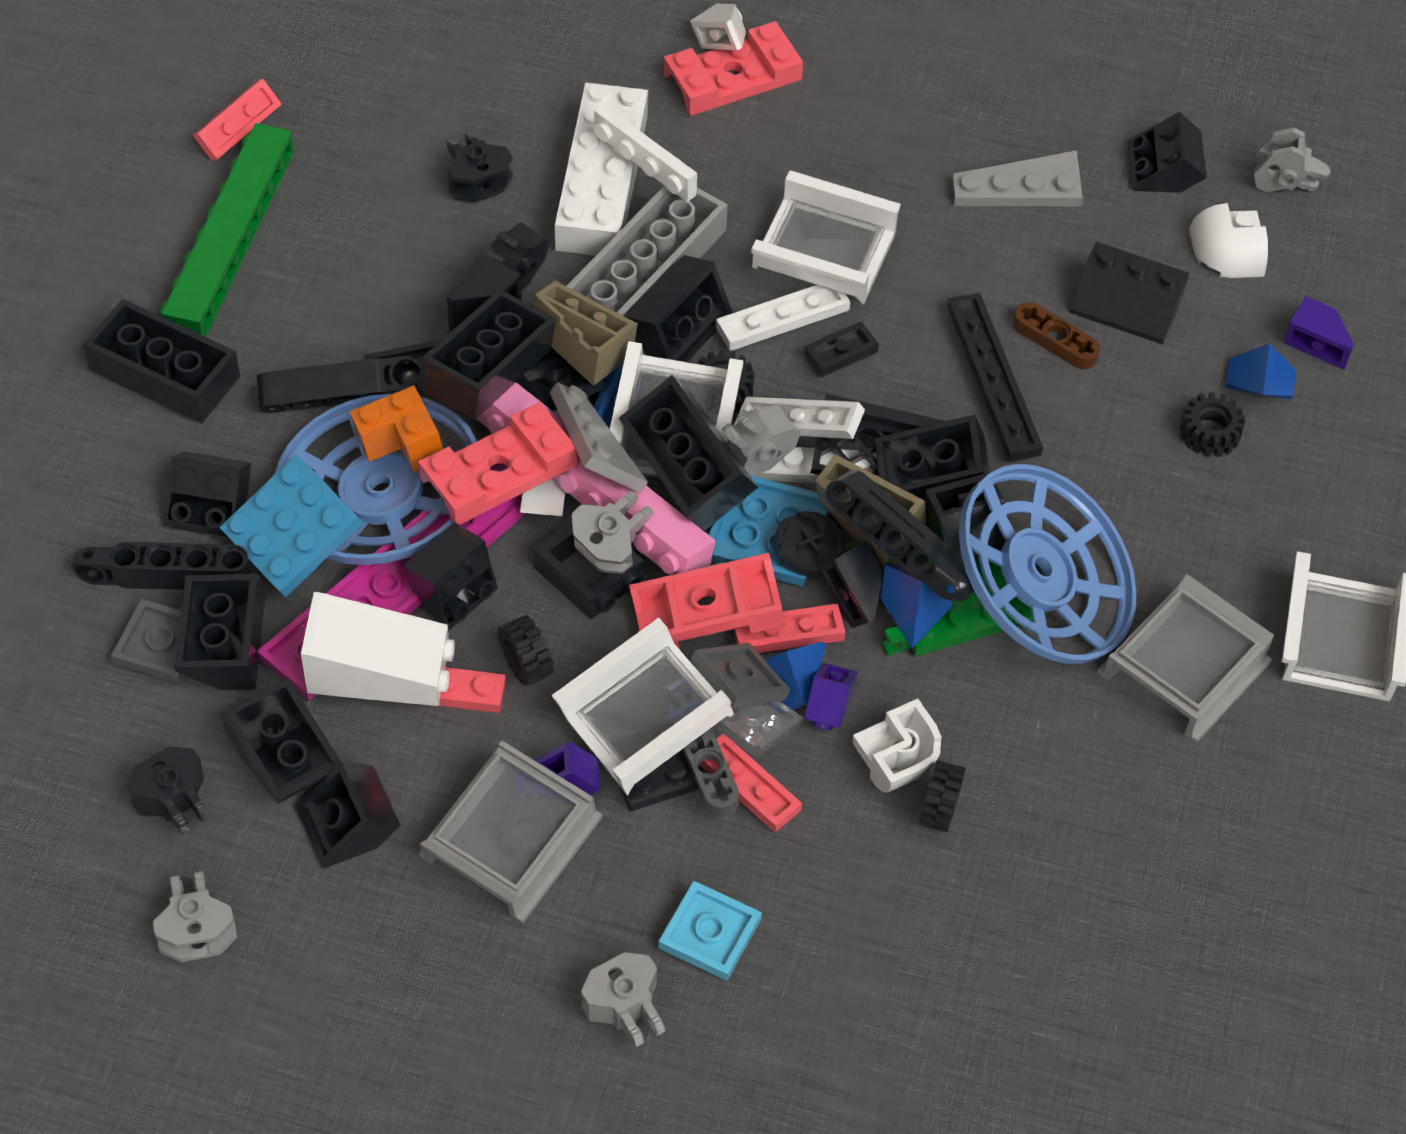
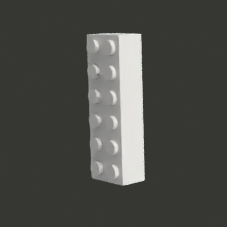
(597, 176)

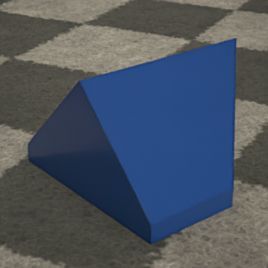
(1261, 372)
(912, 603)
(798, 671)

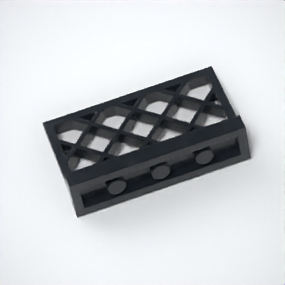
(876, 422)

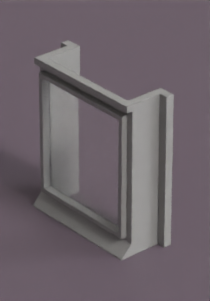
(1194, 654)
(513, 829)

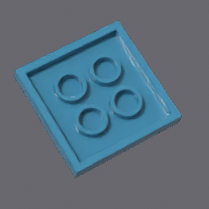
(753, 523)
(291, 525)

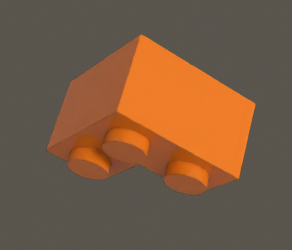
(397, 424)

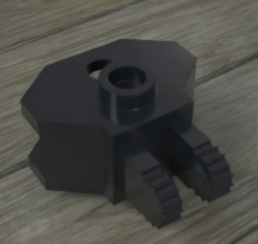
(477, 166)
(521, 251)
(170, 789)

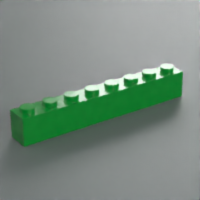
(229, 229)

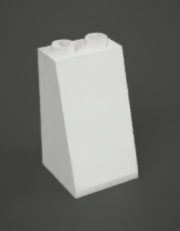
(374, 653)

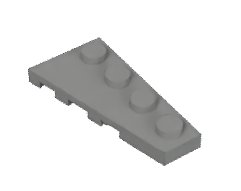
(1030, 182)
(593, 439)

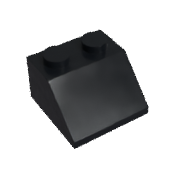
(347, 813)

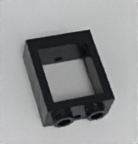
(548, 562)

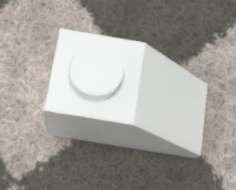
(720, 28)

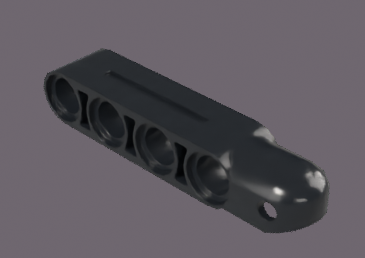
(334, 383)
(886, 530)
(147, 558)

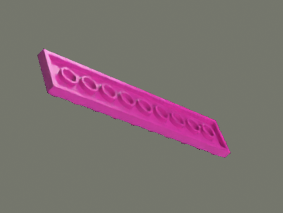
(380, 586)

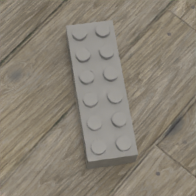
(651, 247)

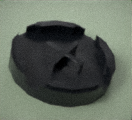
(807, 542)

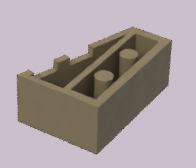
(585, 331)
(837, 467)

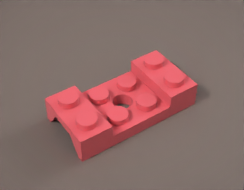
(762, 63)
(530, 448)
(742, 592)

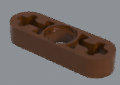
(1058, 347)

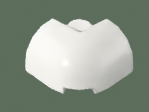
(1230, 241)
(900, 746)

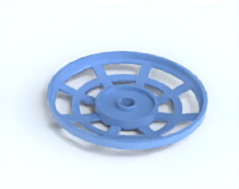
(361, 477)
(1059, 576)

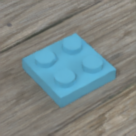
(710, 930)

